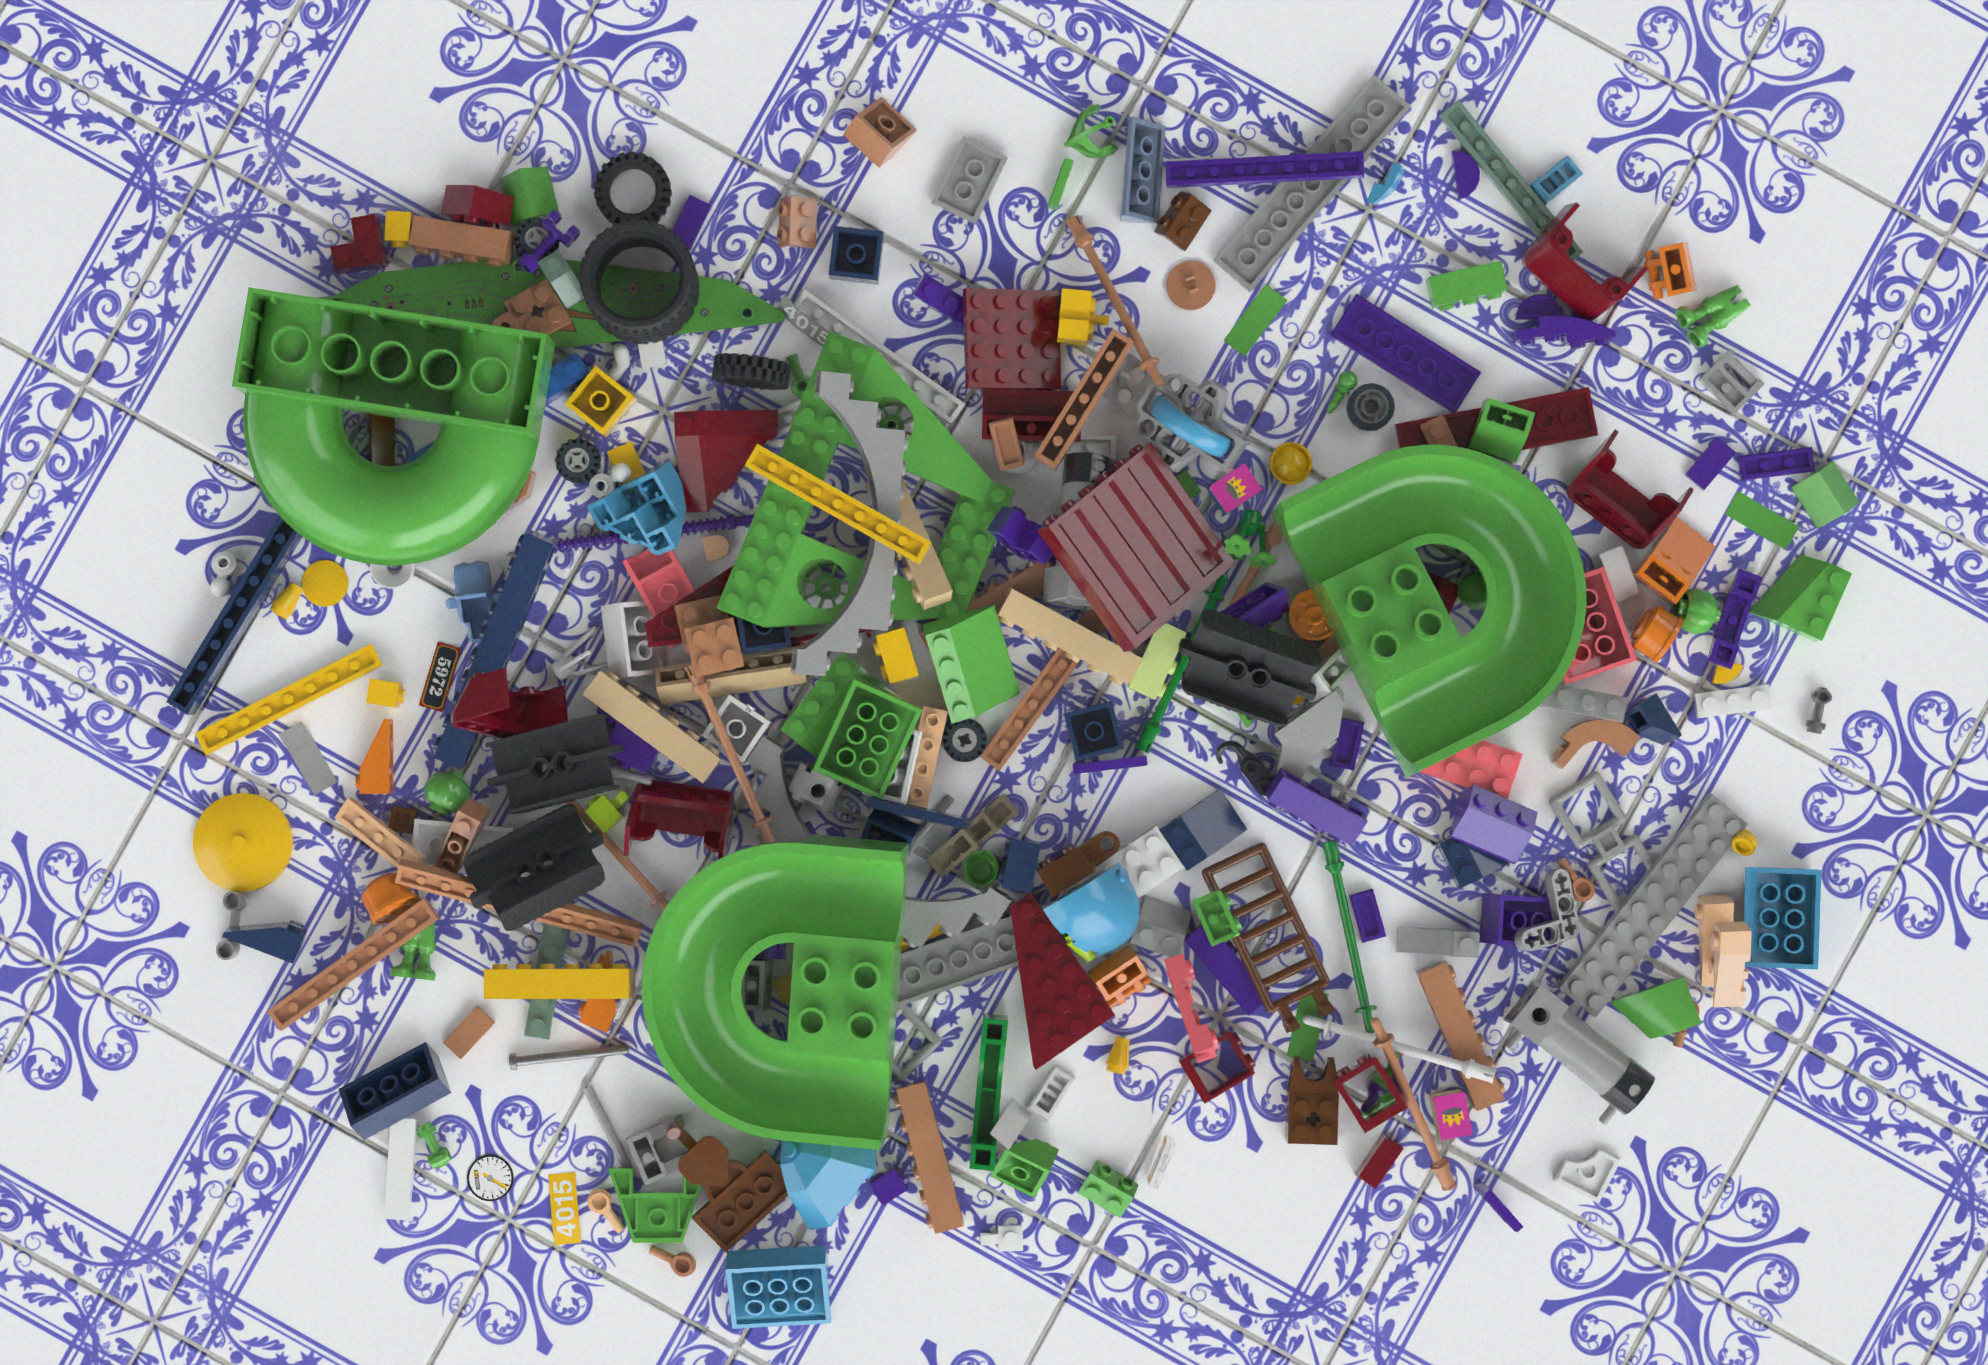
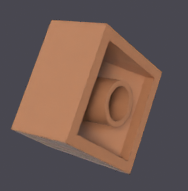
(879, 132)

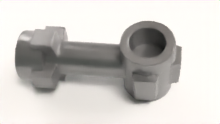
(1820, 697)

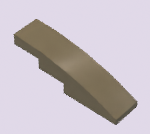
(970, 838)

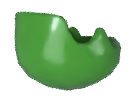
(1472, 591)
(981, 868)

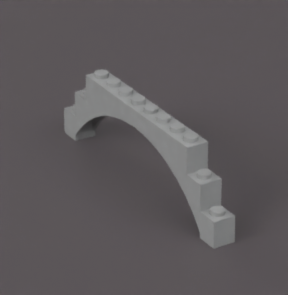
(884, 465)
(919, 914)

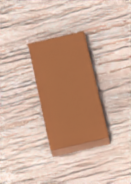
(1006, 443)
(469, 1032)

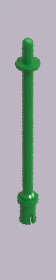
(1153, 726)
(1335, 866)

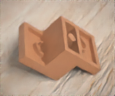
(708, 636)

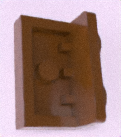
(1182, 220)

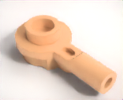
(600, 1202)

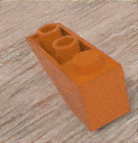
(600, 1012)

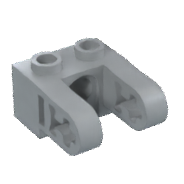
(757, 985)
(646, 1156)

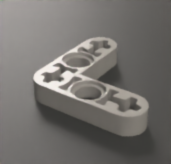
(1557, 924)

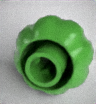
(1698, 610)
(446, 791)

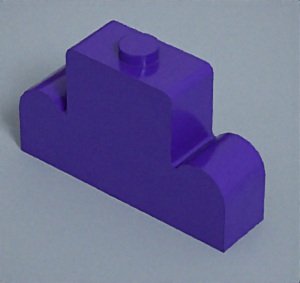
(636, 751)

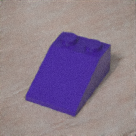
(1506, 914)

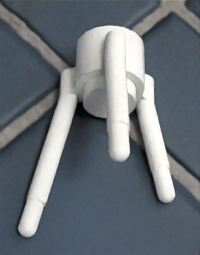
(565, 665)

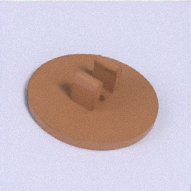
(1190, 285)

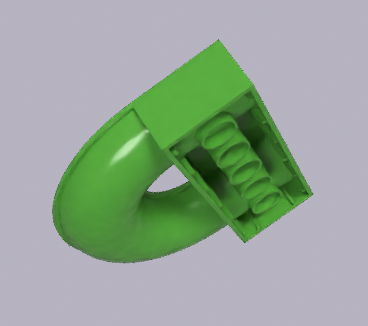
(317, 356)
(1361, 562)
(845, 916)

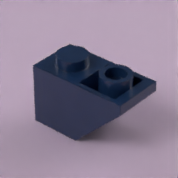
(1652, 720)

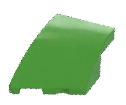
(1660, 1008)

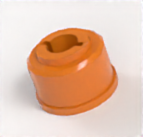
(1307, 619)
(1655, 632)
(386, 899)

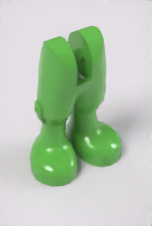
(1721, 314)
(426, 944)

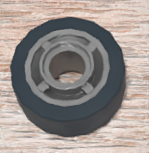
(1360, 417)

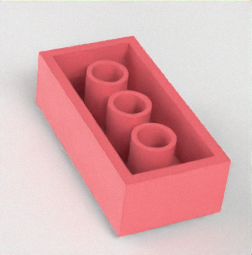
(1481, 765)

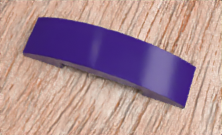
(1733, 618)

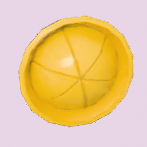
(1291, 463)

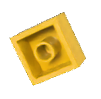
(600, 401)
(896, 655)

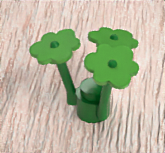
(1238, 546)

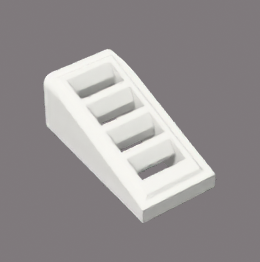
(1033, 1108)

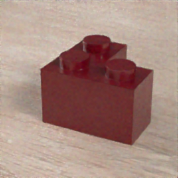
(477, 205)
(366, 251)

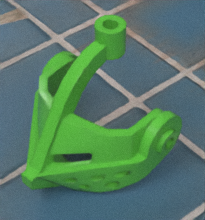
(1079, 137)

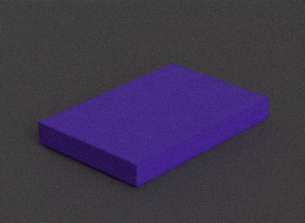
(1496, 1204)

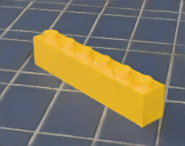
(559, 983)

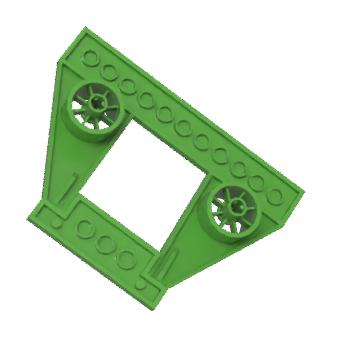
(778, 559)

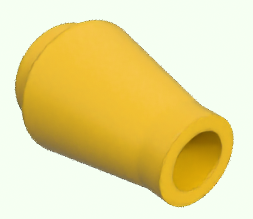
(286, 601)
(1118, 1057)

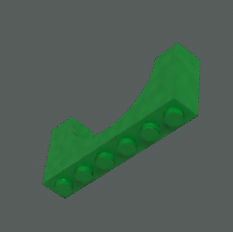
(988, 1091)

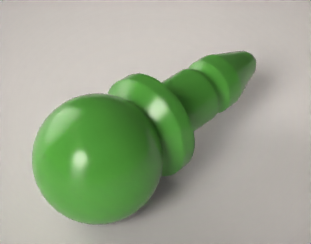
(1347, 381)

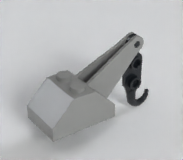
(1307, 731)

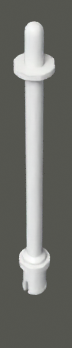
(1468, 1068)

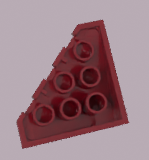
(715, 449)

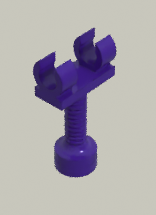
(529, 261)

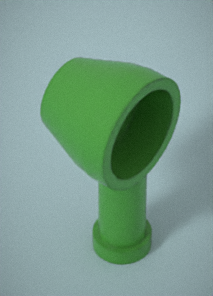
(798, 375)

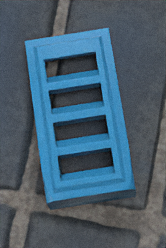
(1545, 191)

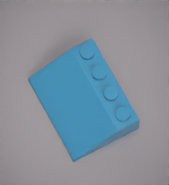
(1783, 916)
(778, 1287)

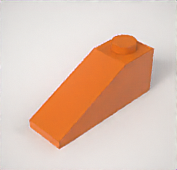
(377, 768)

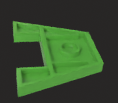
(654, 1215)

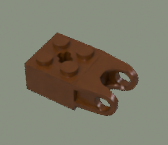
(1075, 863)
(1312, 1096)

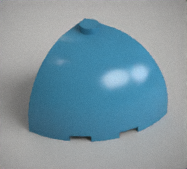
(1098, 912)

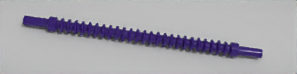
(730, 522)

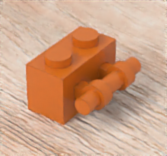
(1676, 269)
(1120, 976)

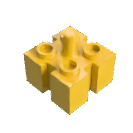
(1078, 317)

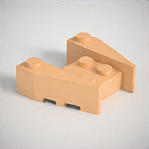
(1722, 949)

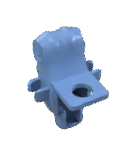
(473, 596)

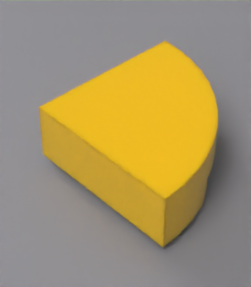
(1725, 675)

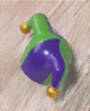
(1377, 1090)

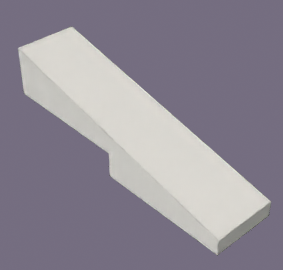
(400, 1169)

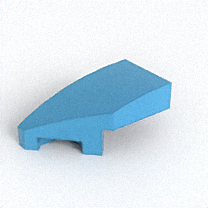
(1379, 191)

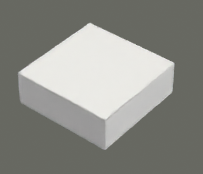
(652, 354)

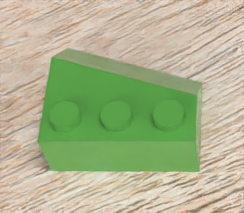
(1804, 597)

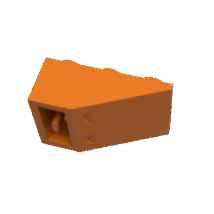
(1674, 561)

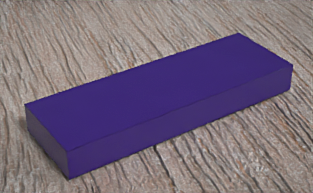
(1775, 464)
(1110, 764)

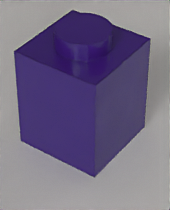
(889, 1185)

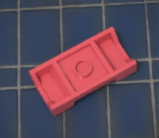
(659, 580)
(1201, 1038)

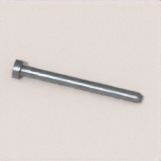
(515, 1061)

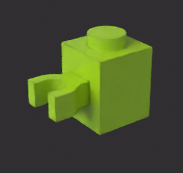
(606, 811)

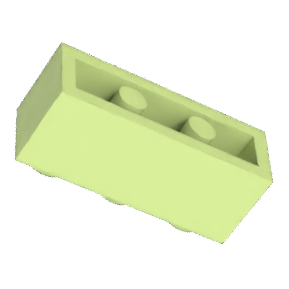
(1157, 662)

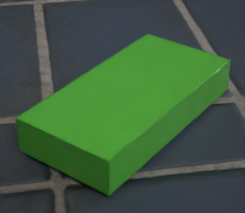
(1060, 184)

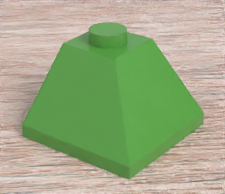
(1025, 1165)

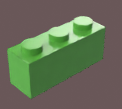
(1466, 286)

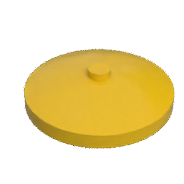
(243, 842)

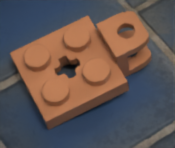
(521, 306)

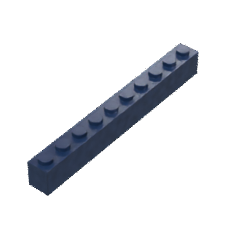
(235, 618)
(500, 634)

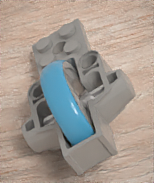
(1175, 415)

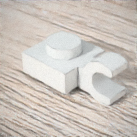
(1008, 1238)

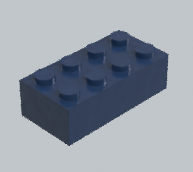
(394, 1091)

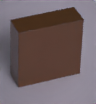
(402, 819)

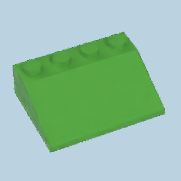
(971, 662)
(817, 711)
(867, 737)

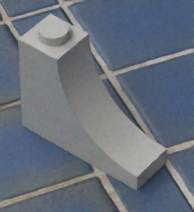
(1438, 941)

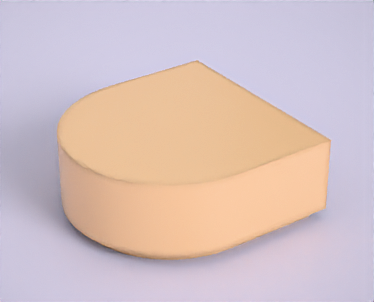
(715, 547)

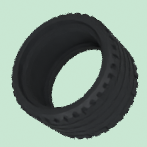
(624, 237)

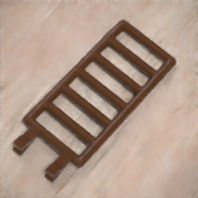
(1315, 989)

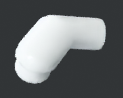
(622, 361)

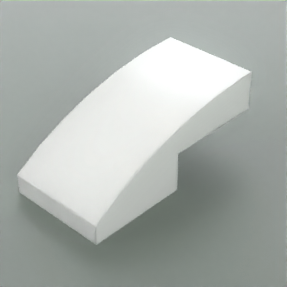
(1618, 573)

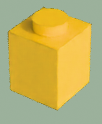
(398, 228)
(385, 693)

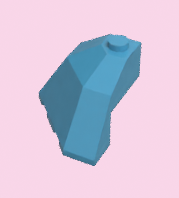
(645, 509)
(824, 1178)

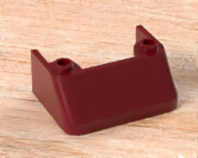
(1566, 279)
(1618, 503)
(499, 713)
(680, 810)

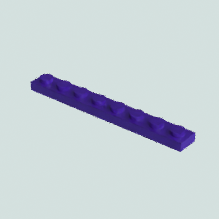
(1265, 169)

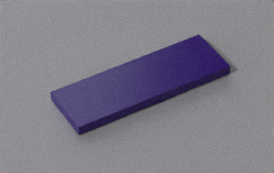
(1405, 354)

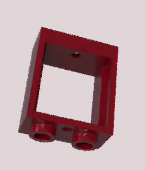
(1246, 1061)
(1385, 1112)

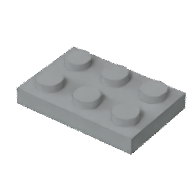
(969, 180)

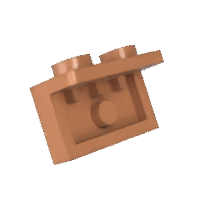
(797, 222)

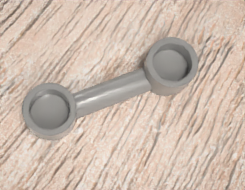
(234, 902)

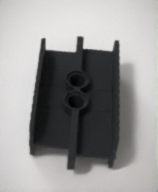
(1230, 640)
(521, 756)
(553, 837)

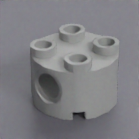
(807, 777)

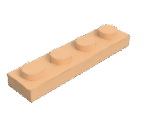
(376, 834)

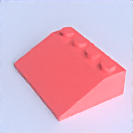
(1604, 635)

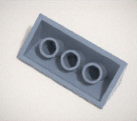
(1142, 171)

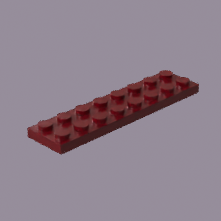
(1556, 420)

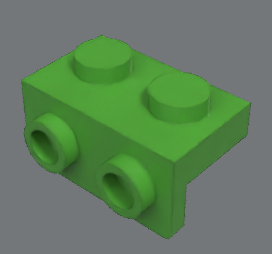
(1216, 917)
(1108, 1188)

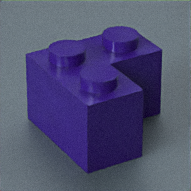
(1020, 535)

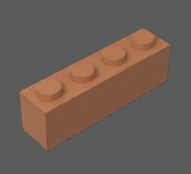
(461, 241)

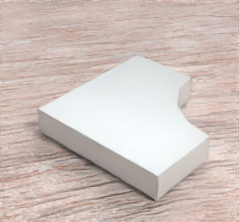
(1588, 1176)

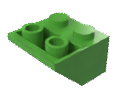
(1501, 429)

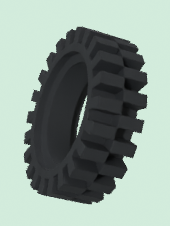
(627, 162)
(751, 371)

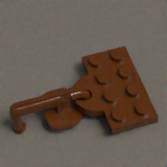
(736, 1192)

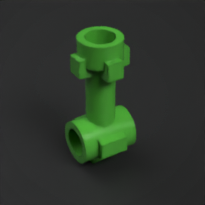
(439, 1156)

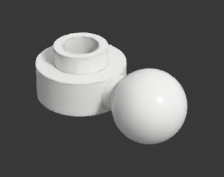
(620, 473)
(220, 586)

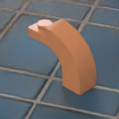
(1613, 734)

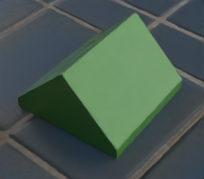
(532, 194)
(1825, 495)

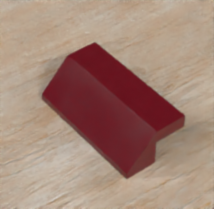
(1031, 410)

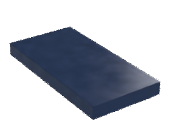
(919, 813)

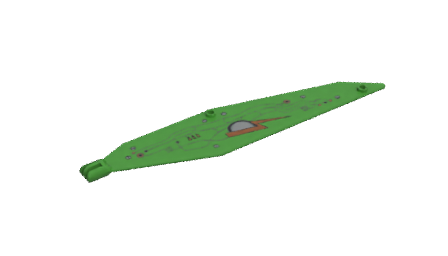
(478, 293)

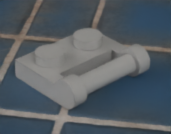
(1724, 385)

